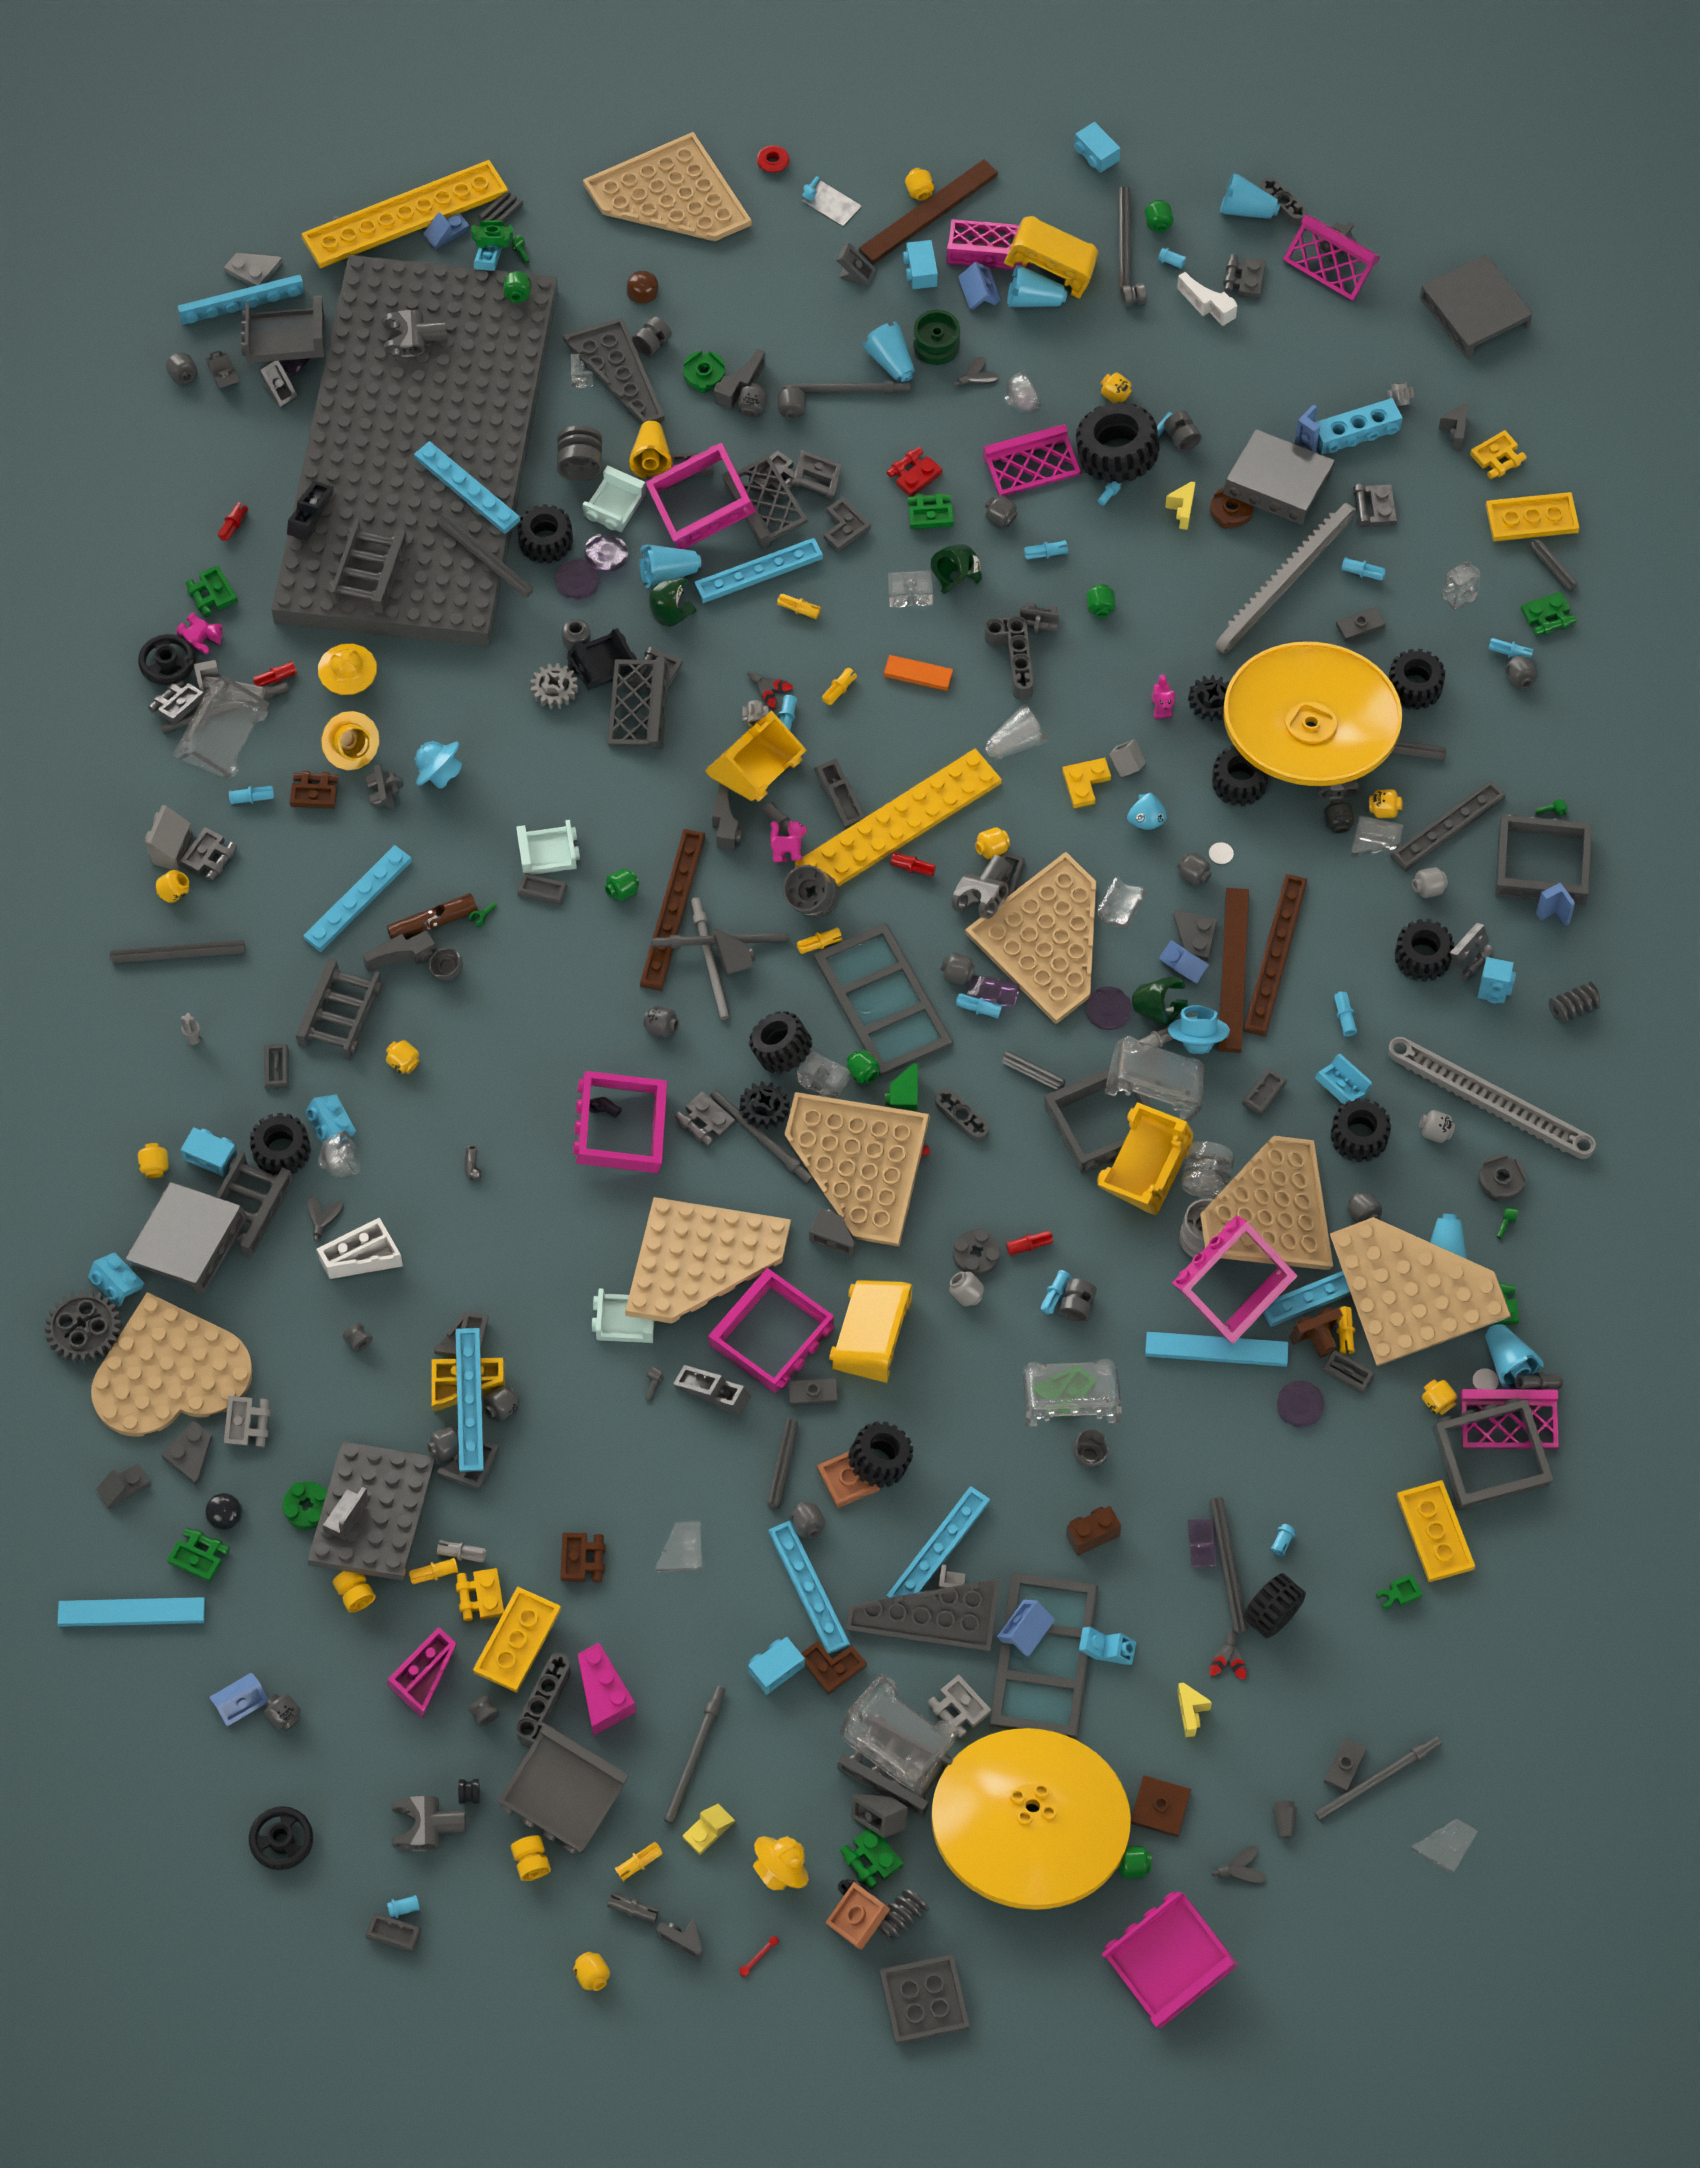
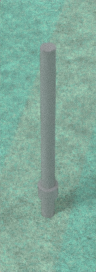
(700, 921)

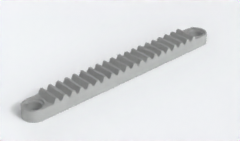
(1285, 577)
(1491, 1098)

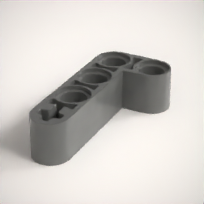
(1017, 658)
(543, 1699)

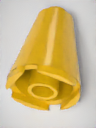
(650, 452)

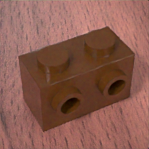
(1093, 1530)

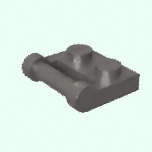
(817, 468)
(1381, 504)

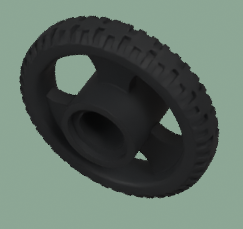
(170, 666)
(295, 1853)

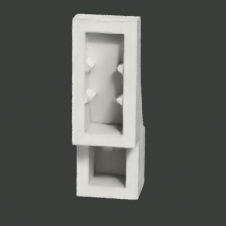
(1205, 300)

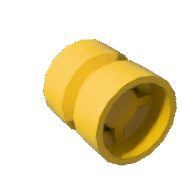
(354, 1590)
(530, 1856)

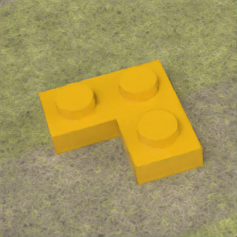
(1080, 778)

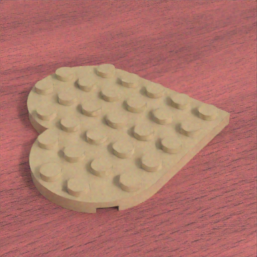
(168, 1367)

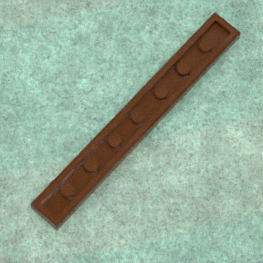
(928, 211)
(673, 907)
(1275, 955)
(1234, 967)

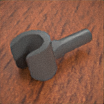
(656, 1376)

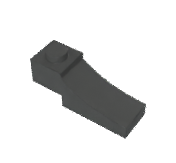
(730, 386)
(839, 792)
(728, 828)
(396, 950)
(713, 1388)

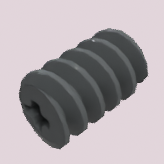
(1575, 1001)
(901, 1913)

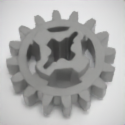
(554, 686)

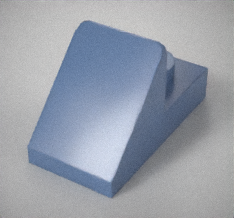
(445, 230)
(1184, 961)

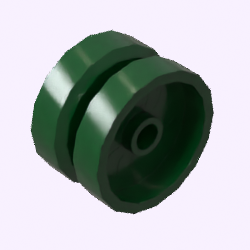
(936, 337)

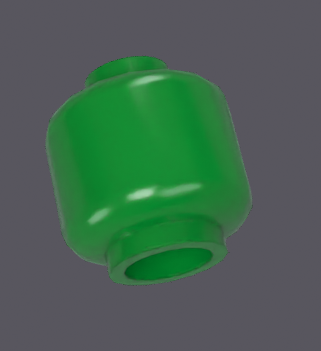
(1159, 216)
(517, 287)
(1101, 600)
(622, 884)
(863, 1067)
(1135, 1863)

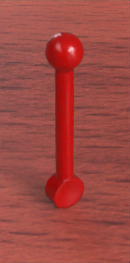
(744, 1970)

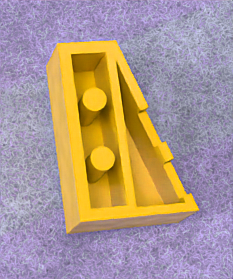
(445, 1380)

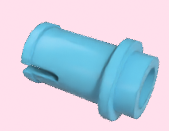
(1171, 258)
(1283, 1539)
(403, 1906)

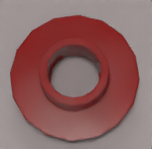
(773, 152)

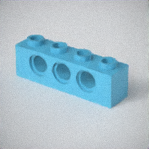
(1358, 426)

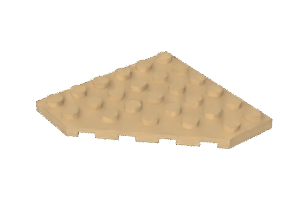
(671, 190)
(1045, 937)
(860, 1160)
(1281, 1201)
(699, 1254)
(1413, 1290)

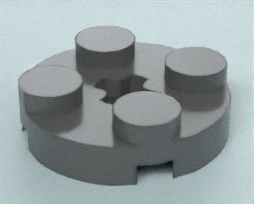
(1499, 1189)
(980, 1240)

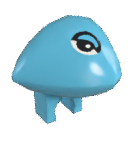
(1147, 812)

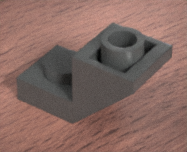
(221, 369)

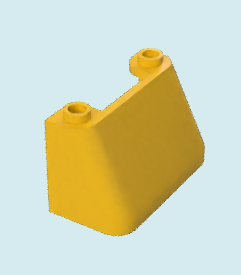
(1054, 252)
(757, 758)
(1148, 1158)
(871, 1328)

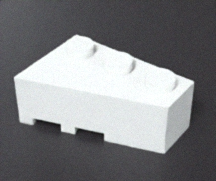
(360, 1251)

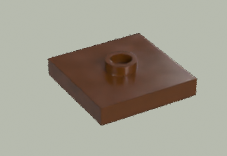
(1160, 1806)

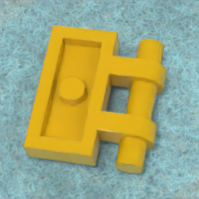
(1495, 449)
(488, 1595)

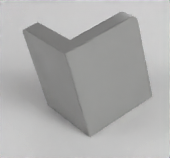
(205, 669)
(1127, 758)
(950, 1579)

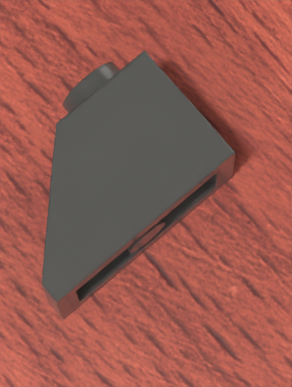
(732, 952)
(831, 1232)
(879, 1813)

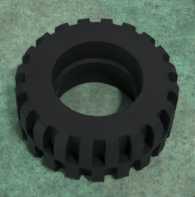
(1112, 423)

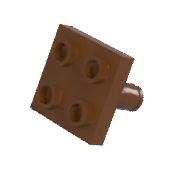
(1318, 1330)

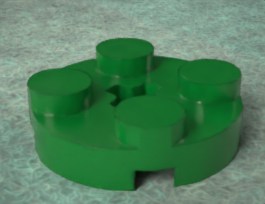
(492, 234)
(703, 381)
(296, 1496)

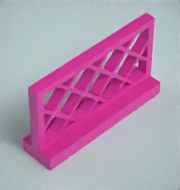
(1336, 239)
(987, 255)
(1024, 444)
(1484, 1397)

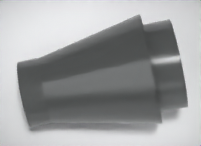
(1285, 1818)

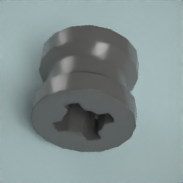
(357, 1337)
(483, 1711)

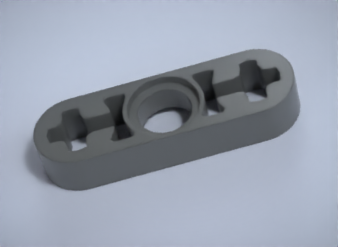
(1285, 209)
(959, 1105)

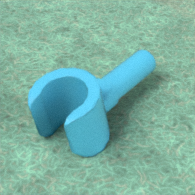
(809, 189)

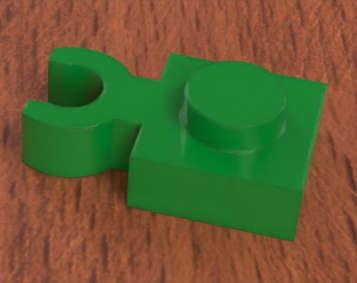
(1402, 1590)

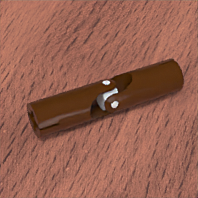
(447, 911)

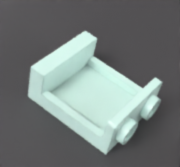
(615, 499)
(548, 849)
(614, 1325)

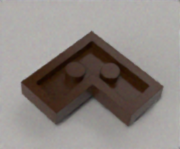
(832, 1672)

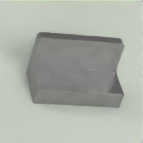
(346, 1513)

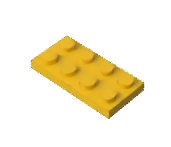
(1532, 516)
(1435, 1531)
(517, 1639)

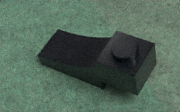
(308, 510)

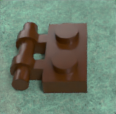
(314, 795)
(574, 1557)

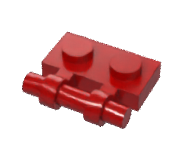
(917, 477)

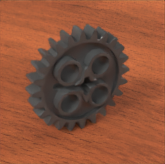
(71, 1311)

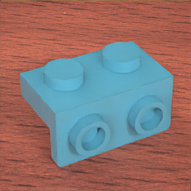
(1344, 1080)
(328, 1117)
(114, 1278)

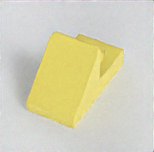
(1182, 502)
(1191, 1702)
(708, 1828)

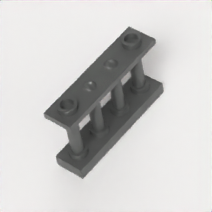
(384, 579)
(324, 993)
(269, 1202)
(892, 1788)

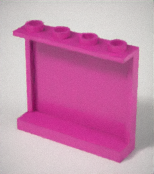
(1170, 1958)

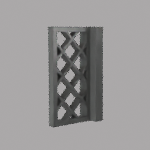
(756, 521)
(657, 700)

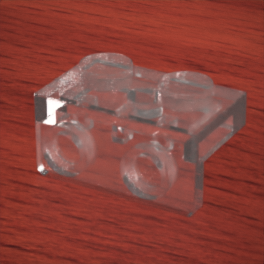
(1120, 904)

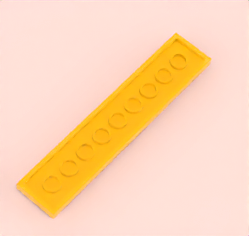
(403, 214)
(904, 818)

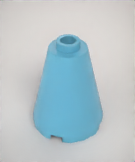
(1248, 200)
(1034, 290)
(890, 350)
(666, 563)
(1449, 1235)
(1510, 1355)

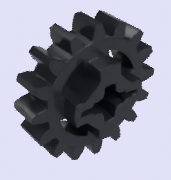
(1211, 695)
(764, 1105)

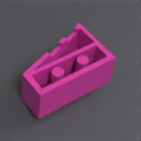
(422, 1672)
(604, 1690)

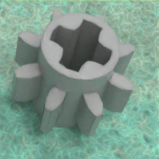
(1400, 393)
(754, 712)

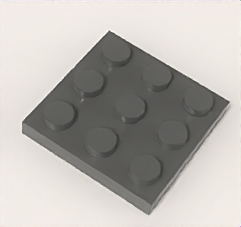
(924, 1999)

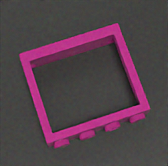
(714, 522)
(616, 1159)
(747, 1302)
(1257, 1302)

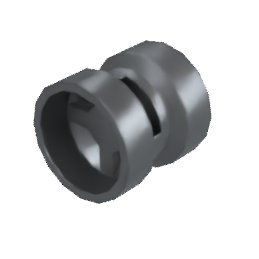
(1134, 294)

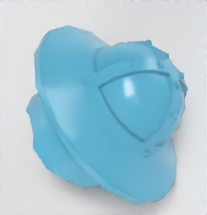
(437, 763)
(1200, 1031)

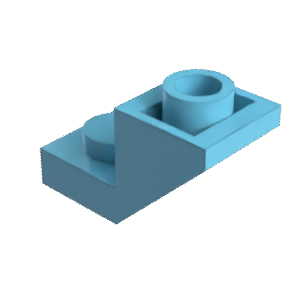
(1109, 1648)

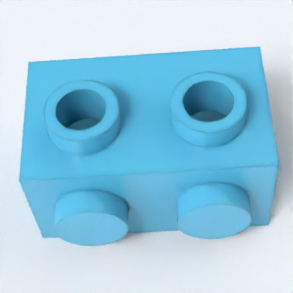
(1097, 147)
(921, 264)
(1496, 980)
(208, 1151)
(776, 1665)

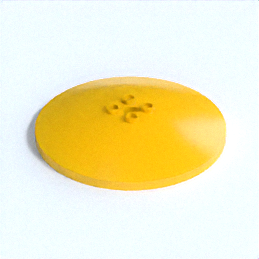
(1316, 683)
(1021, 1854)

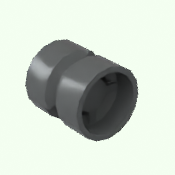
(651, 336)
(1182, 431)
(1077, 1300)

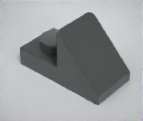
(855, 266)
(277, 383)
(1455, 423)
(122, 1486)
(686, 1942)

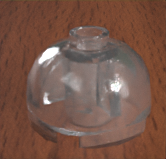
(1022, 394)
(338, 1156)

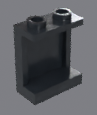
(597, 658)

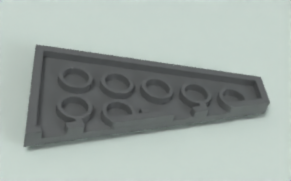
(615, 361)
(945, 1615)

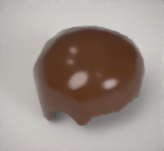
(642, 287)

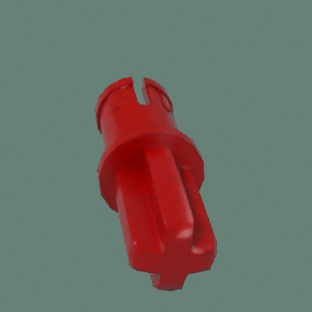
(232, 522)
(275, 674)
(912, 864)
(1028, 1242)

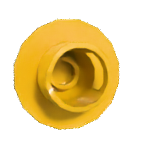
(347, 669)
(350, 740)
(780, 1862)

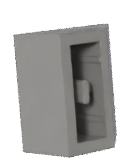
(168, 838)

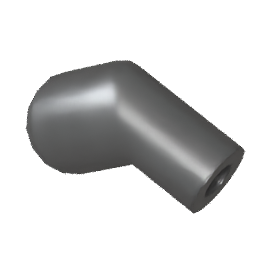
(470, 1163)

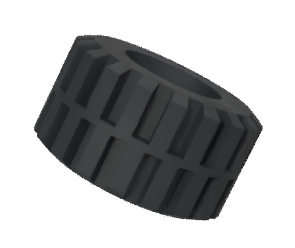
(549, 547)
(1418, 664)
(1237, 790)
(1424, 934)
(780, 1042)
(1360, 1113)
(274, 1129)
(888, 1440)
(1274, 1605)

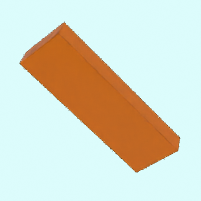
(918, 672)

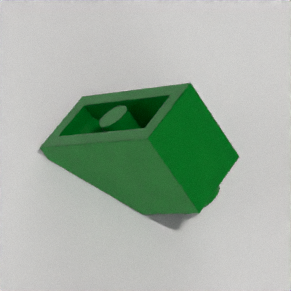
(904, 1090)

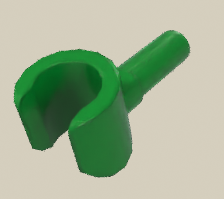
(517, 243)
(1558, 805)
(482, 914)
(1509, 1215)

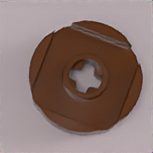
(1226, 517)

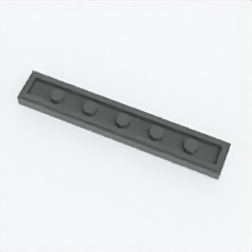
(1448, 825)

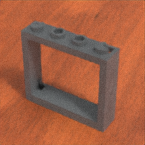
(1532, 889)
(1073, 1093)
(1501, 1491)

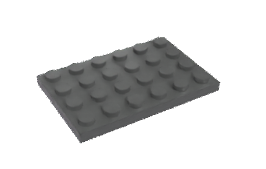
(387, 1527)

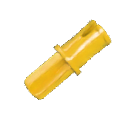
(799, 606)
(839, 686)
(819, 940)
(1346, 1331)
(433, 1571)
(638, 1861)

